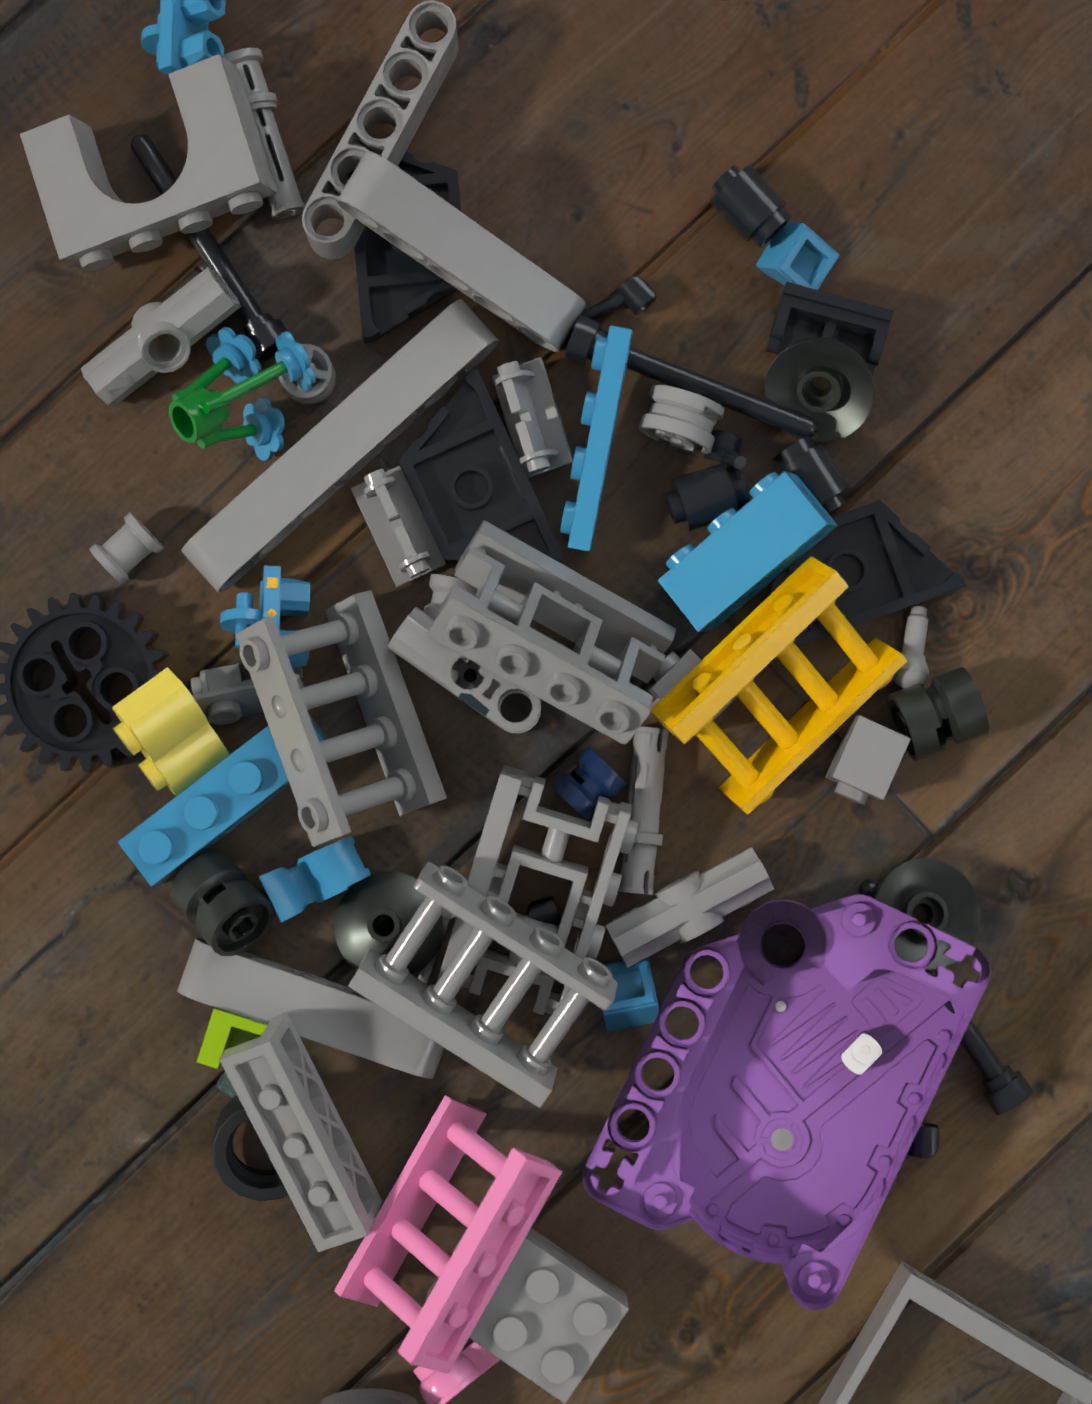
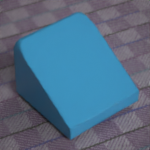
(798, 257)
(634, 998)

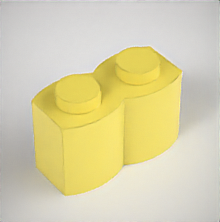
(170, 733)

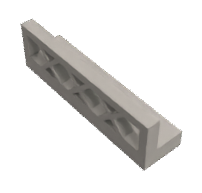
(303, 1134)

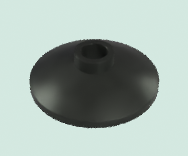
(837, 409)
(945, 895)
(368, 900)

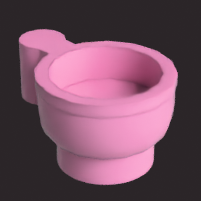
(441, 1387)

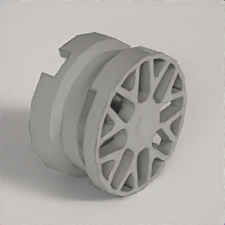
(681, 418)

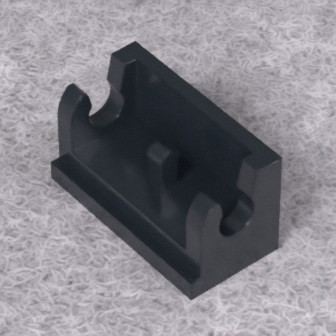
(818, 314)

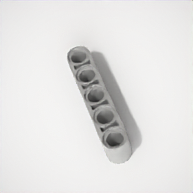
(389, 105)
(460, 251)
(316, 1006)

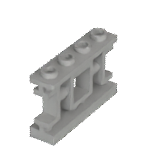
(608, 633)
(498, 879)

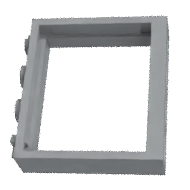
(912, 1284)

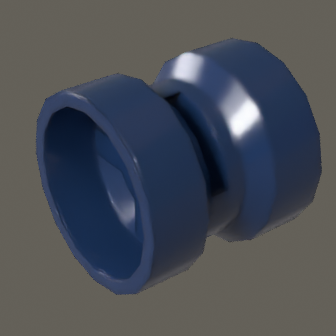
(588, 782)

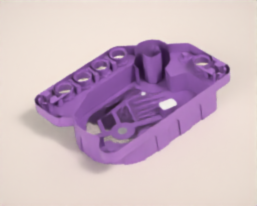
(782, 1101)

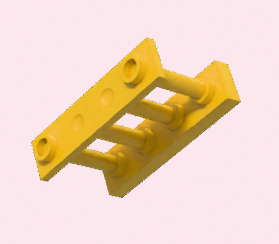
(746, 651)

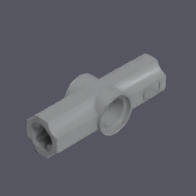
(138, 357)
(689, 906)

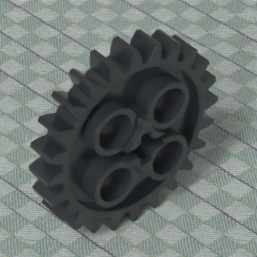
(43, 712)

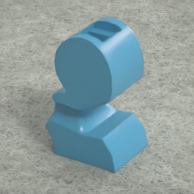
(314, 878)

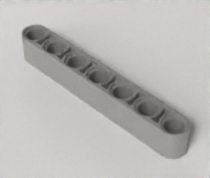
(340, 446)

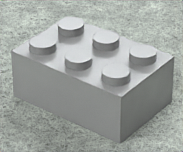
(549, 1316)

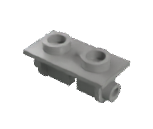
(532, 416)
(397, 525)
(226, 696)

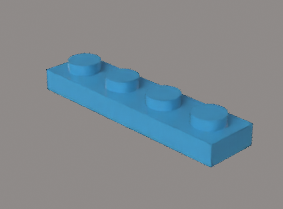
(600, 413)

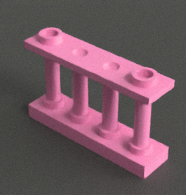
(483, 1253)

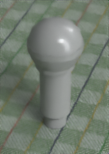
(916, 668)

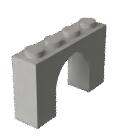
(220, 175)

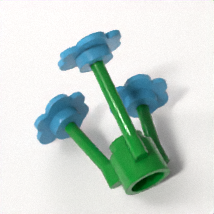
(201, 413)

